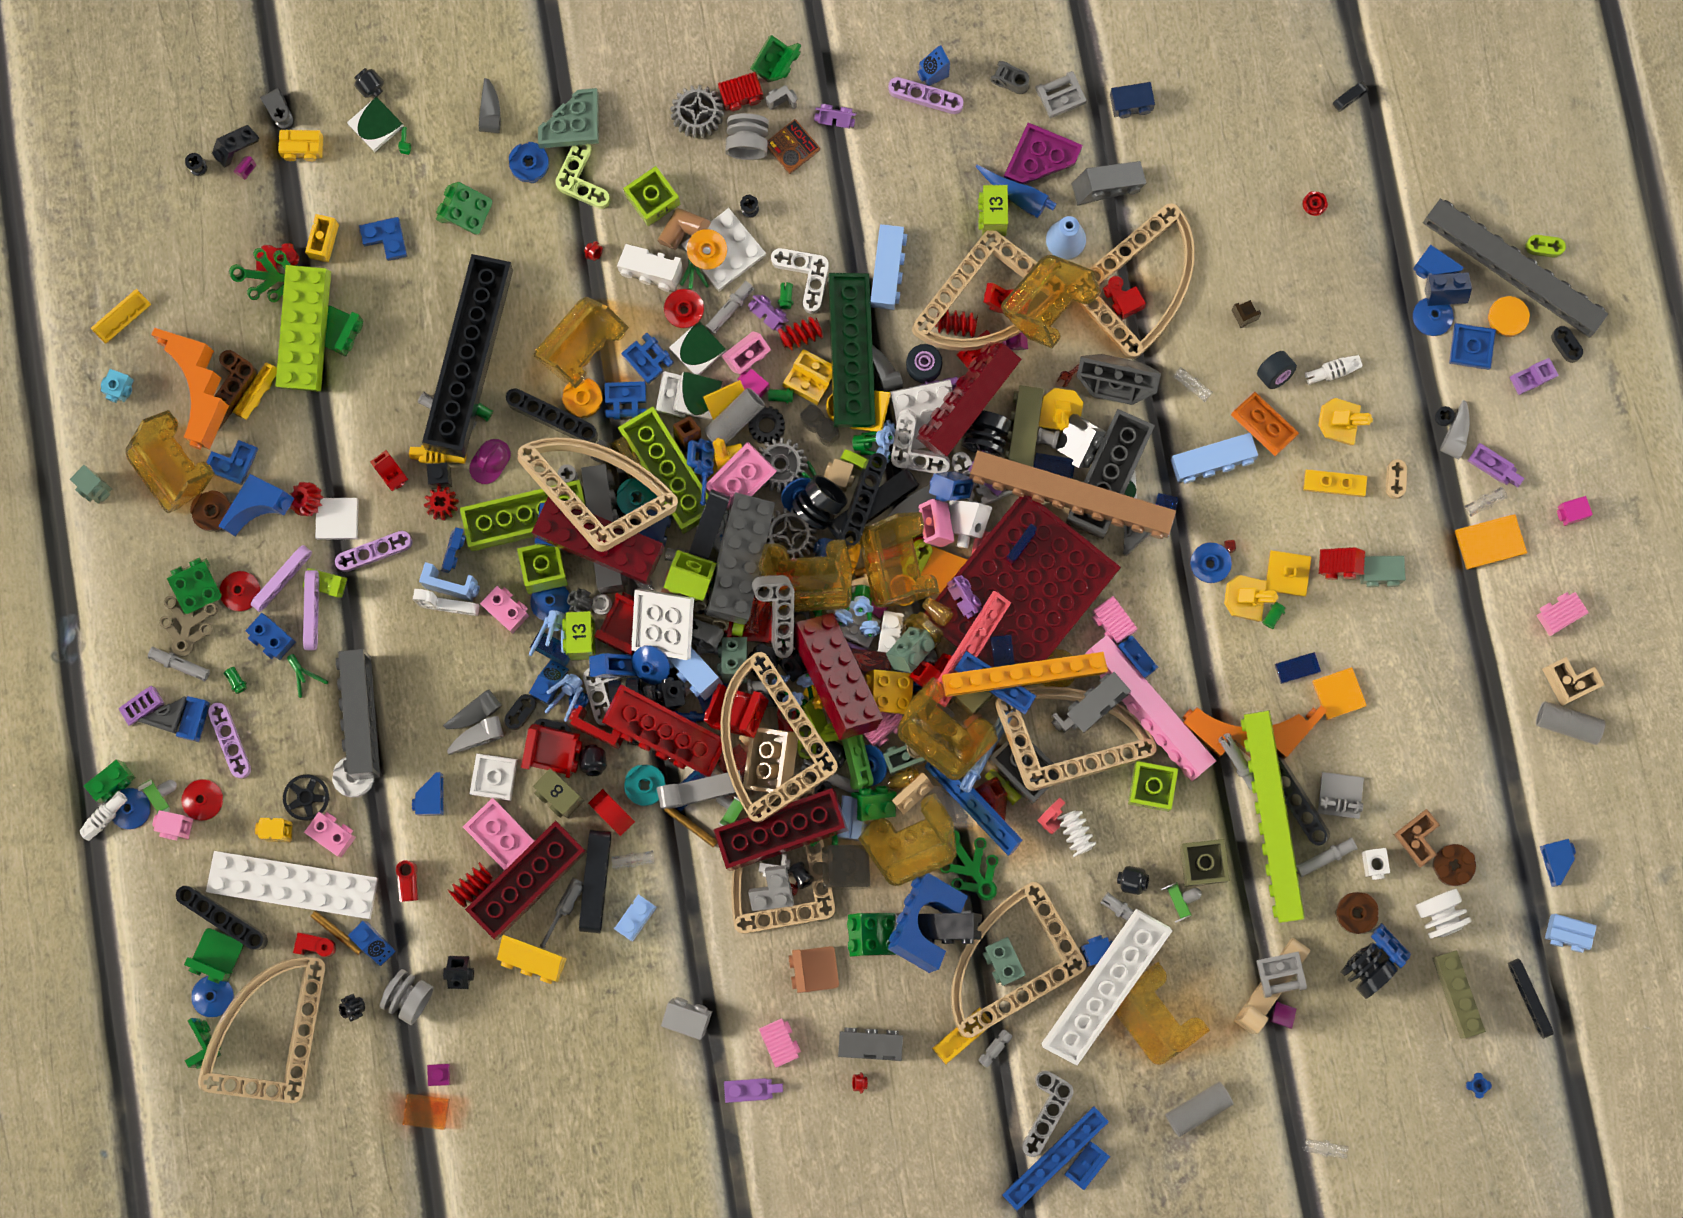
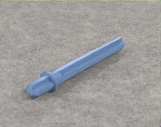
(974, 773)

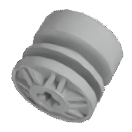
(747, 136)
(403, 995)

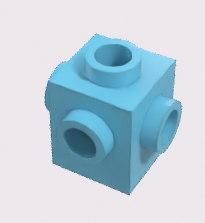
(116, 386)

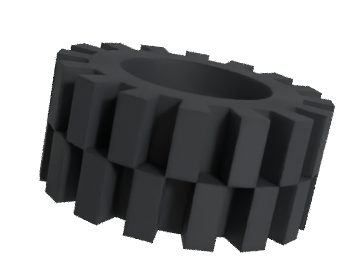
(776, 433)

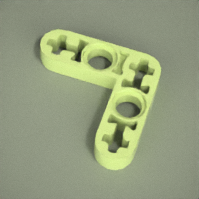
(575, 182)

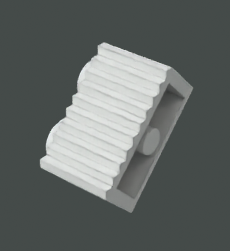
(890, 630)

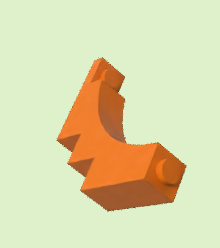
(206, 409)
(1287, 733)

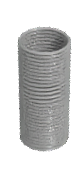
(738, 414)
(1571, 723)
(1205, 1106)

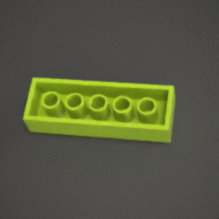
(303, 328)
(663, 458)
(507, 517)

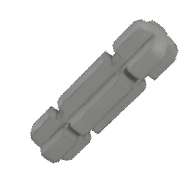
(995, 1048)

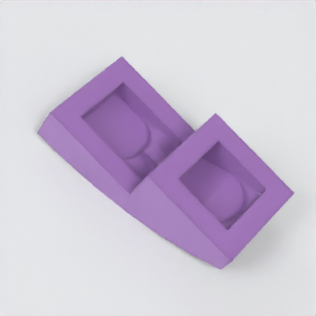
(1534, 376)

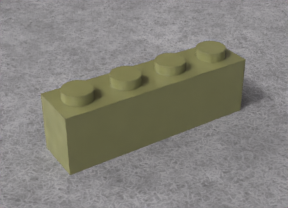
(1025, 425)
(1458, 994)

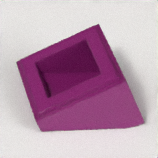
(245, 167)
(1017, 342)
(1283, 1015)

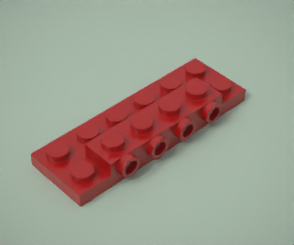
(663, 731)

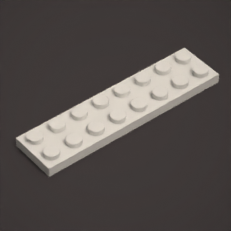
(292, 885)
(1106, 987)

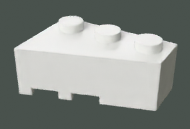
(650, 267)

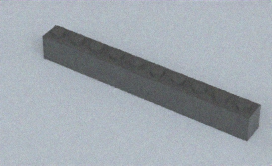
(1515, 267)

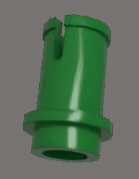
(786, 296)
(781, 395)
(484, 412)
(1274, 615)
(235, 680)

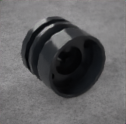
(987, 433)
(820, 502)
(1369, 970)

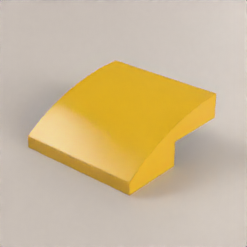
(809, 377)

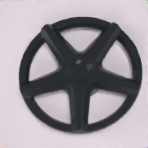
(306, 797)

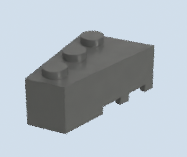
(1098, 701)
(870, 1044)

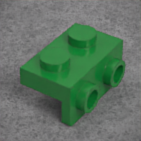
(875, 803)

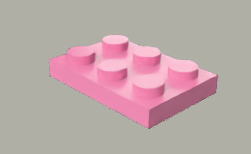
(742, 473)
(498, 833)

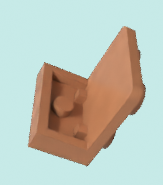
(814, 969)

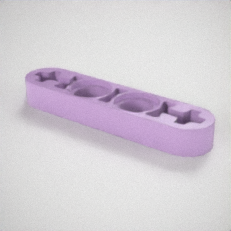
(924, 99)
(374, 555)
(281, 578)
(311, 607)
(227, 741)

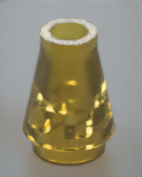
(940, 613)
(903, 778)

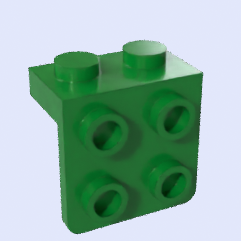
(775, 59)
(464, 207)
(342, 330)
(194, 585)
(870, 933)
(215, 956)
(201, 1030)

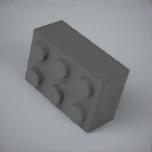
(1005, 763)

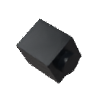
(439, 475)

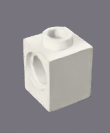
(1379, 854)

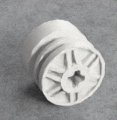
(1443, 913)

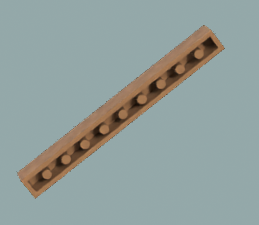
(1072, 494)

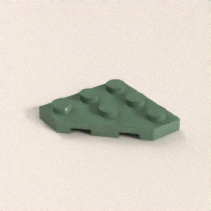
(572, 122)

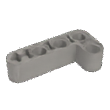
(779, 617)
(695, 791)
(1043, 1116)

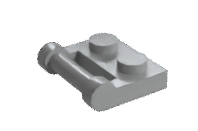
(1063, 100)
(1279, 967)

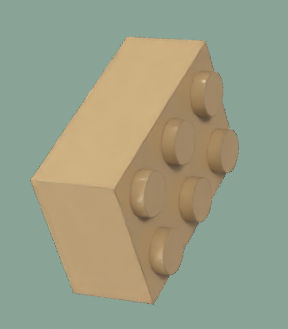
(770, 759)

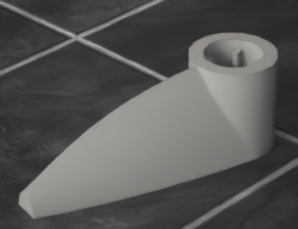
(1457, 434)
(480, 734)

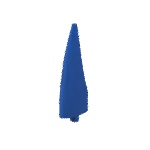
(1023, 196)

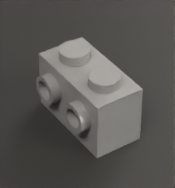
(686, 1018)

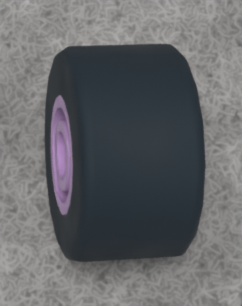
(919, 368)
(1276, 369)

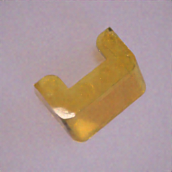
(1046, 295)
(578, 339)
(164, 463)
(893, 561)
(816, 581)
(940, 737)
(915, 849)
(1151, 1021)

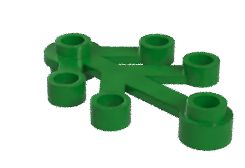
(270, 277)
(972, 869)

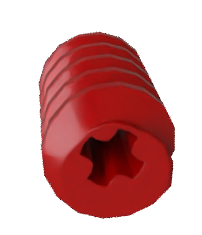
(957, 323)
(800, 333)
(471, 885)

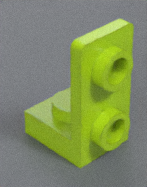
(330, 583)
(818, 720)

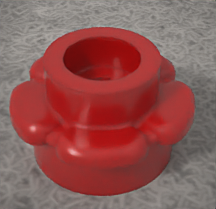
(593, 251)
(859, 1082)

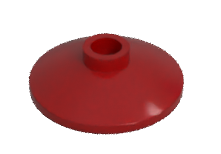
(683, 299)
(249, 589)
(212, 800)

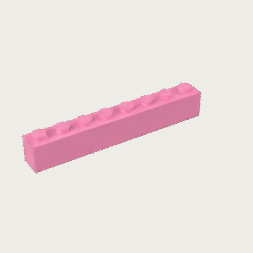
(1156, 714)

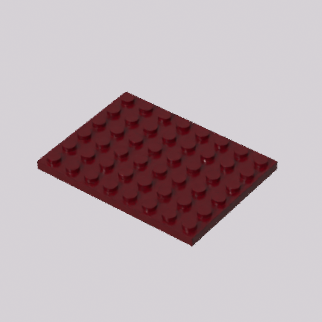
(1046, 585)

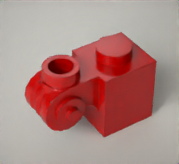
(287, 248)
(1125, 302)

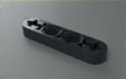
(1530, 998)

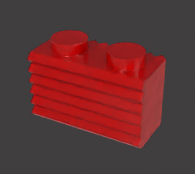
(740, 92)
(1341, 562)

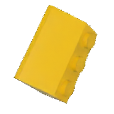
(530, 959)

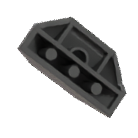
(1117, 378)

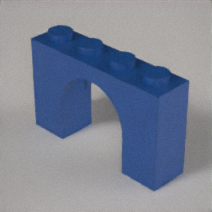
(907, 938)

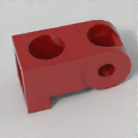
(322, 946)

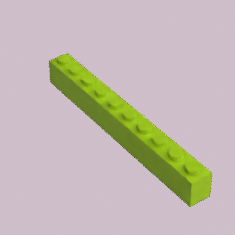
(1274, 816)

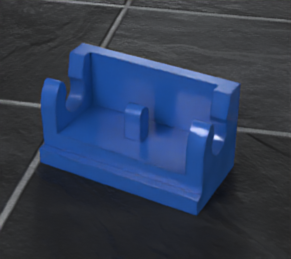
(1138, 656)
(193, 719)
(1087, 1165)

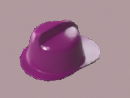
(489, 461)

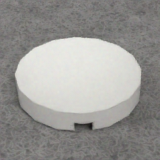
(347, 785)

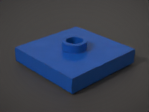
(1472, 346)

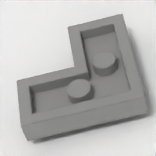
(778, 892)

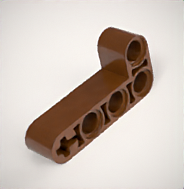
(235, 378)

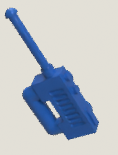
(704, 464)

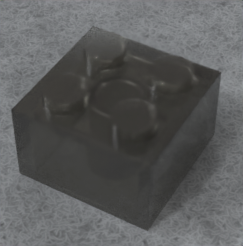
(845, 867)

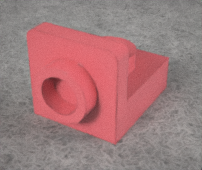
(1049, 817)

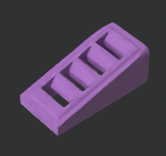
(150, 691)

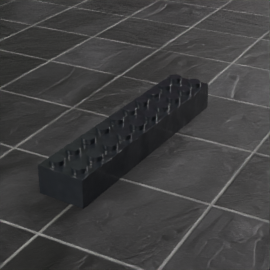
(467, 356)

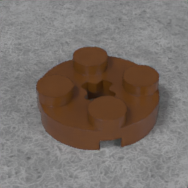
(208, 500)
(1444, 871)
(1345, 914)

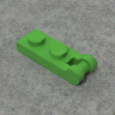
(857, 762)

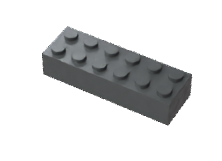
(1114, 464)
(601, 501)
(739, 558)
(358, 714)

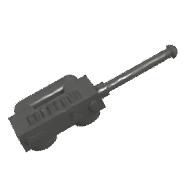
(565, 905)

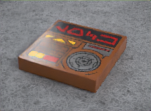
(792, 146)

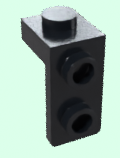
(232, 142)

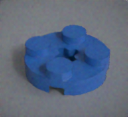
(518, 166)

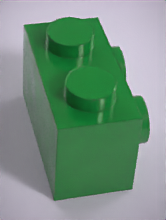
(109, 781)

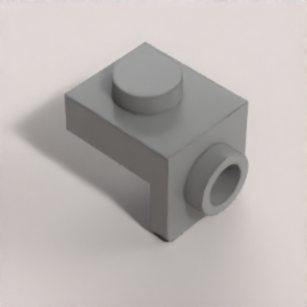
(779, 96)
(1060, 725)

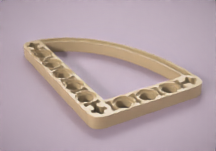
(1150, 235)
(971, 343)
(606, 454)
(796, 724)
(1101, 765)
(794, 910)
(1029, 987)
(296, 1039)

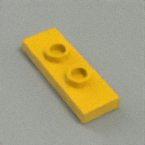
(120, 316)
(255, 391)
(1335, 483)
(954, 1042)

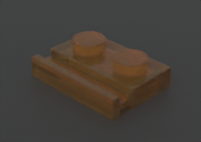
(426, 1111)

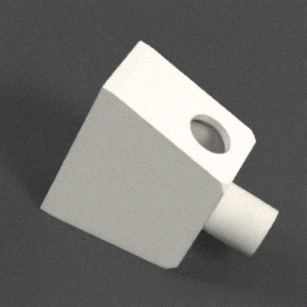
(968, 520)

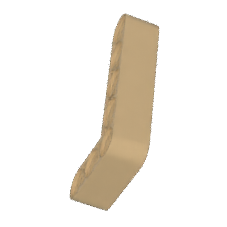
(1253, 1014)

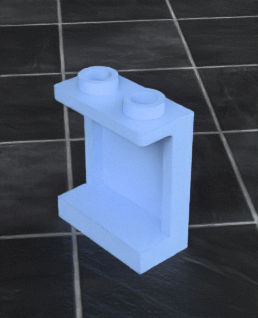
(430, 581)

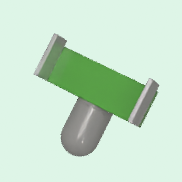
(156, 795)
(734, 809)
(1181, 900)

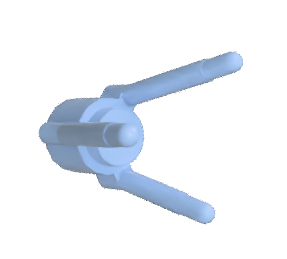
(554, 623)
(571, 685)

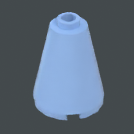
(1066, 238)

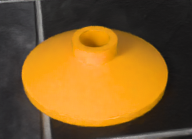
(709, 239)

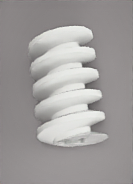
(1076, 832)

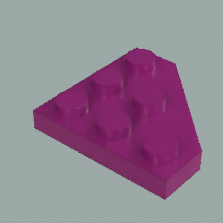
(1040, 155)

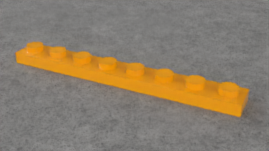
(1024, 674)

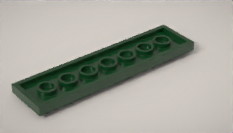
(851, 350)

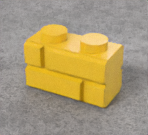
(300, 144)
(322, 238)
(274, 829)

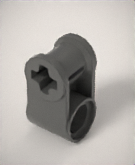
(1007, 76)
(277, 107)
(706, 635)

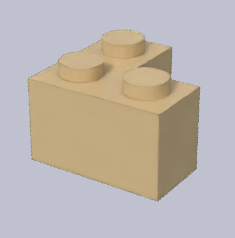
(1567, 684)

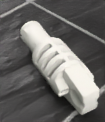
(1334, 369)
(102, 816)

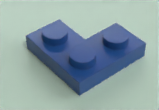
(386, 232)
(237, 466)
(455, 542)

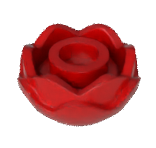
(1319, 199)

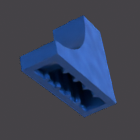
(253, 500)

